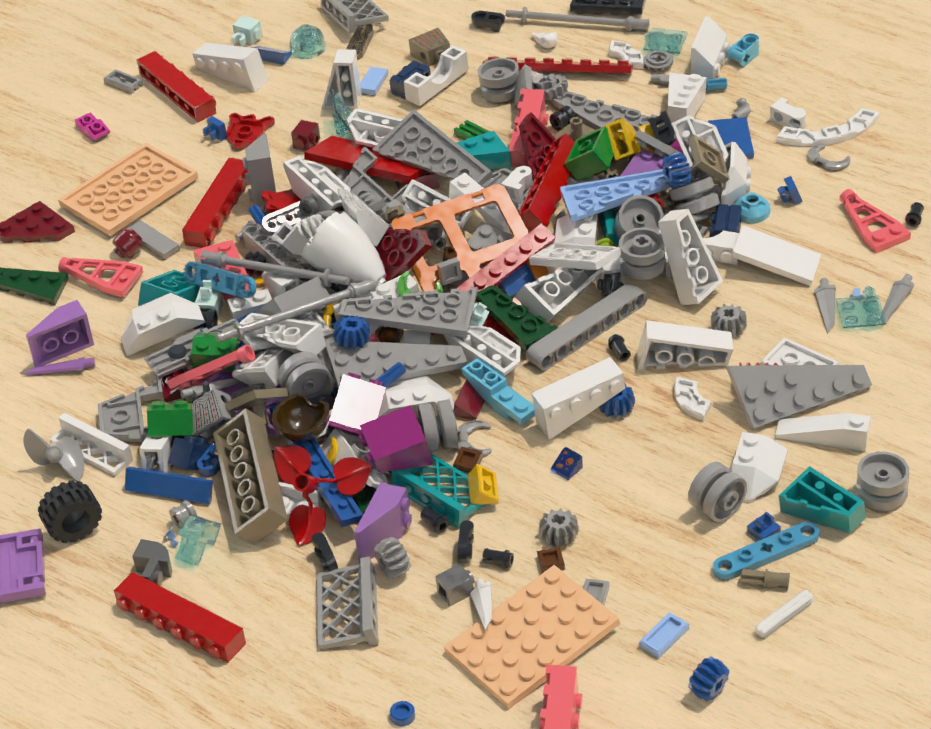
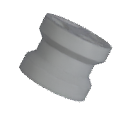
(182, 513)

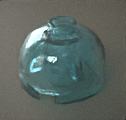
(307, 41)

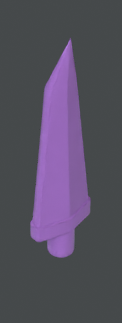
(75, 364)

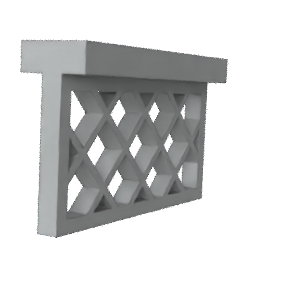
(353, 13)
(367, 605)

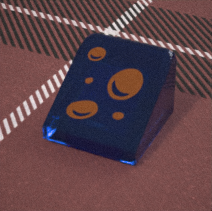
(567, 463)

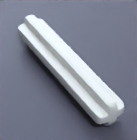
(783, 613)

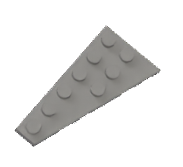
(597, 114)
(428, 148)
(417, 311)
(378, 357)
(785, 390)

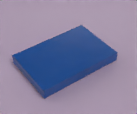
(735, 131)

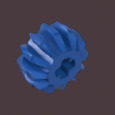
(676, 170)
(351, 332)
(619, 404)
(708, 678)

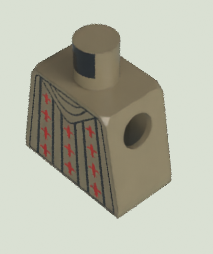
(429, 46)

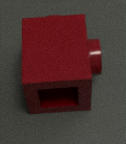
(305, 135)

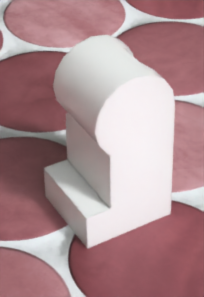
(787, 114)
(518, 182)

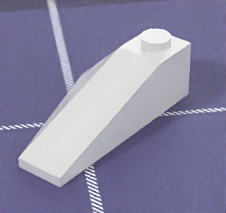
(364, 216)
(291, 334)
(833, 430)
(350, 446)

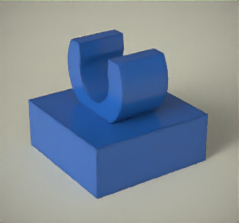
(215, 129)
(790, 191)
(763, 527)

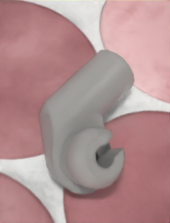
(743, 109)

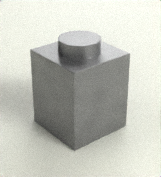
(455, 584)

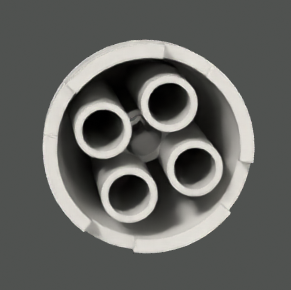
(345, 250)

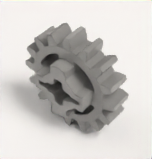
(552, 86)

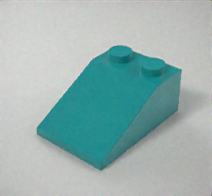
(167, 283)

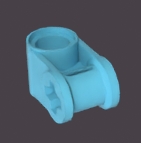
(744, 49)

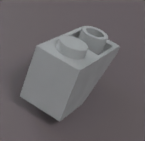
(291, 238)

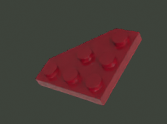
(535, 142)
(35, 224)
(401, 250)

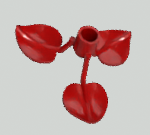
(291, 466)

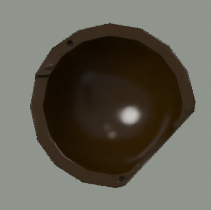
(300, 419)

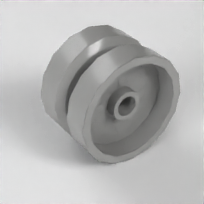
(498, 79)
(694, 195)
(638, 213)
(642, 253)
(305, 375)
(440, 425)
(882, 481)
(717, 491)

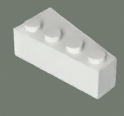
(233, 64)
(682, 346)

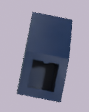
(188, 451)

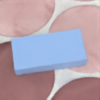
(373, 80)
(664, 635)

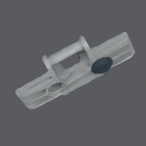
(179, 354)

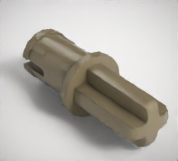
(392, 213)
(765, 578)

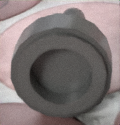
(309, 205)

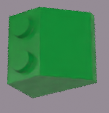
(590, 154)
(207, 348)
(169, 419)

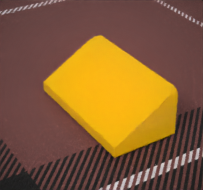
(483, 486)

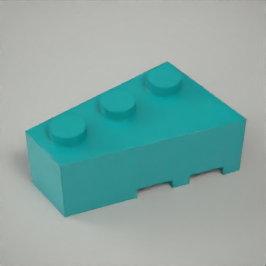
(488, 150)
(822, 502)

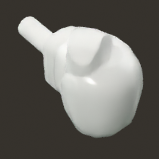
(546, 40)

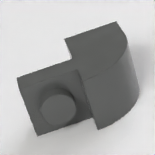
(152, 561)

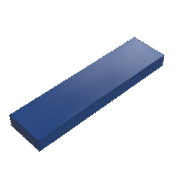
(168, 485)

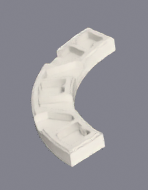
(829, 135)

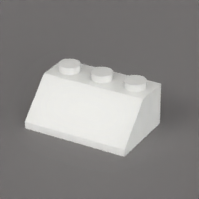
(709, 49)

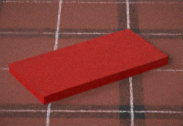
(344, 153)

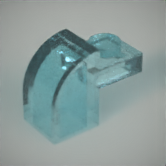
(195, 535)

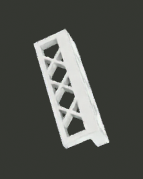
(97, 442)

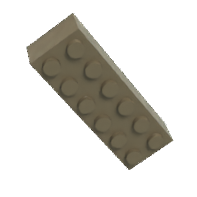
(250, 477)

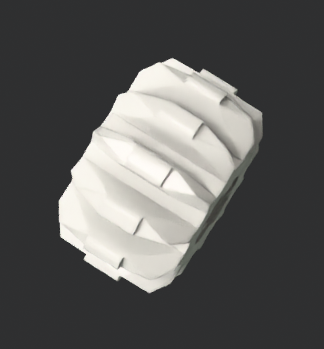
(309, 225)

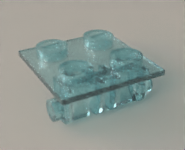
(665, 40)
(340, 114)
(861, 310)

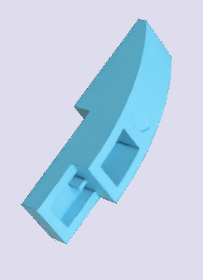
(497, 393)

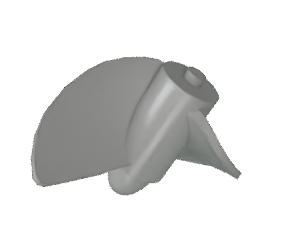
(65, 452)

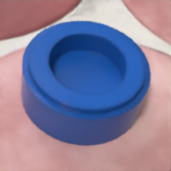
(402, 713)

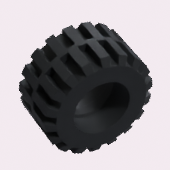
(70, 511)

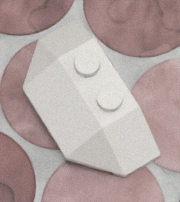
(370, 127)
(687, 127)
(738, 174)
(312, 178)
(420, 196)
(577, 232)
(159, 321)
(489, 347)
(263, 368)
(413, 392)
(759, 462)

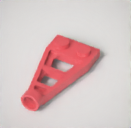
(881, 239)
(118, 285)
(195, 376)

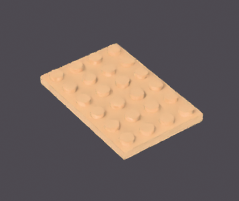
(128, 189)
(537, 626)

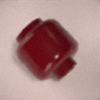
(127, 243)

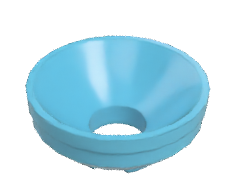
(756, 211)

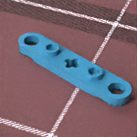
(229, 282)
(780, 544)

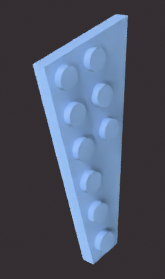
(601, 195)

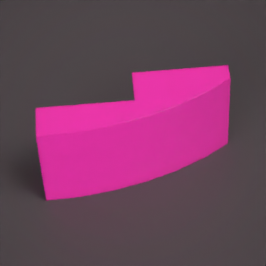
(91, 126)

